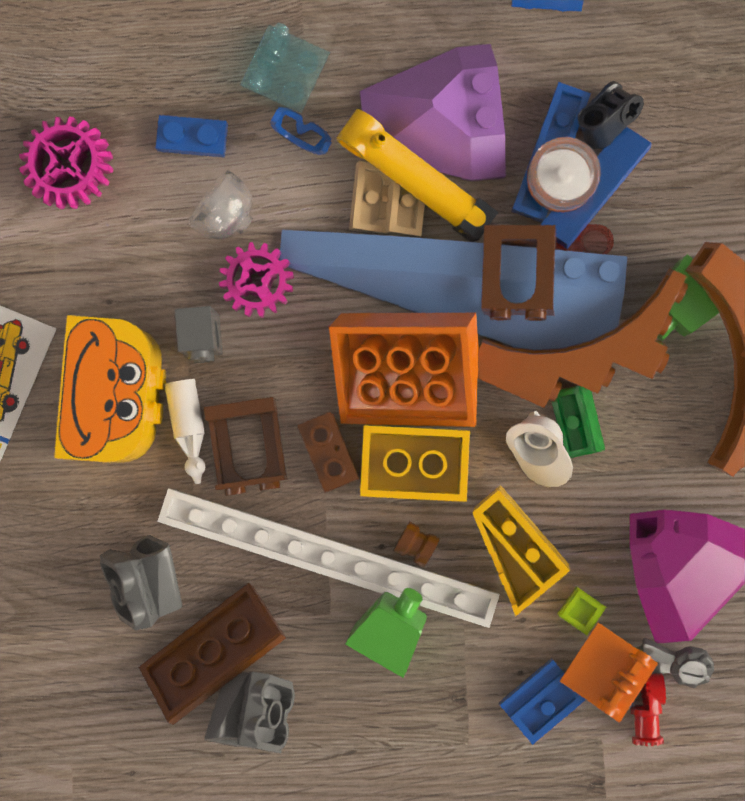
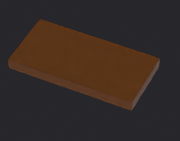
(211, 653)

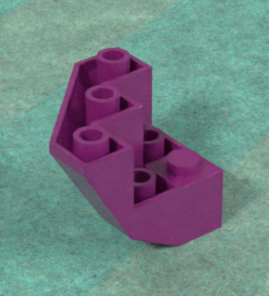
(684, 569)

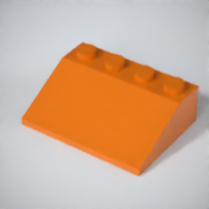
(406, 368)

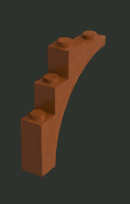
(723, 279)
(588, 364)

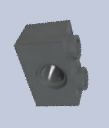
(198, 333)

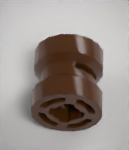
(416, 544)

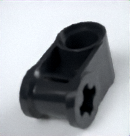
(608, 116)

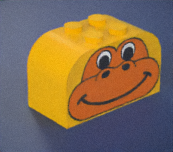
(108, 391)

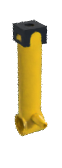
(368, 140)

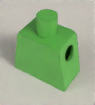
(694, 308)
(390, 630)

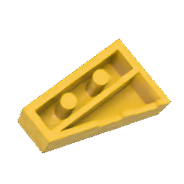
(519, 550)

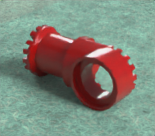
(647, 715)

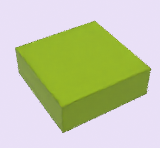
(581, 610)

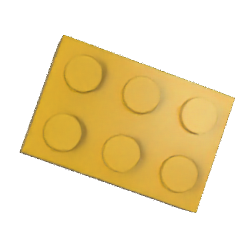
(415, 463)

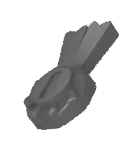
(688, 666)

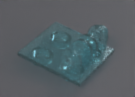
(285, 68)

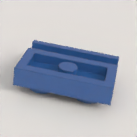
(540, 702)

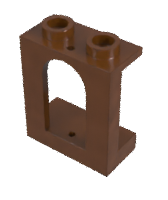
(542, 301)
(321, 440)
(225, 472)

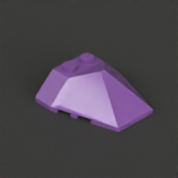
(446, 112)

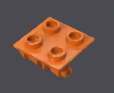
(609, 672)

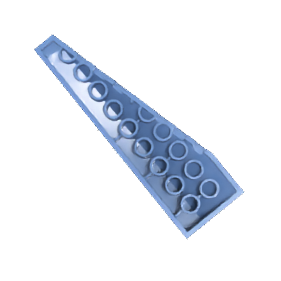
(448, 275)

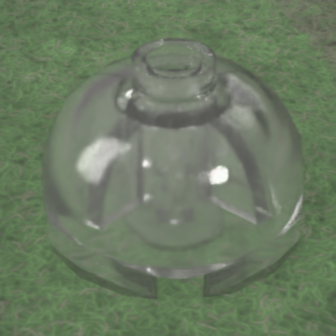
(223, 208)

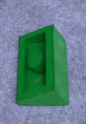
(578, 421)

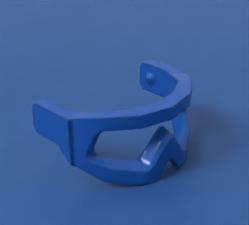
(319, 149)

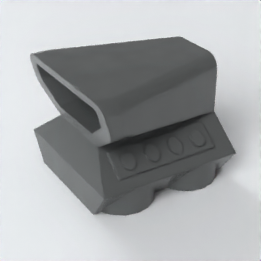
(142, 582)
(252, 712)

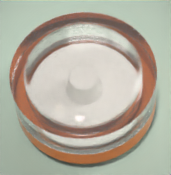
(563, 174)

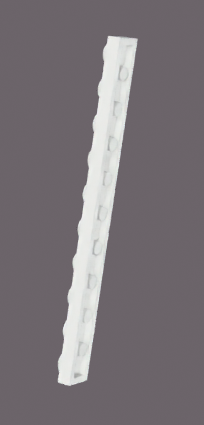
(326, 556)

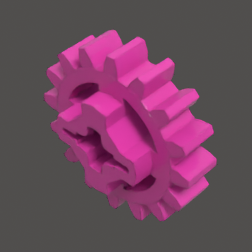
(242, 286)

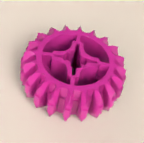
(56, 173)

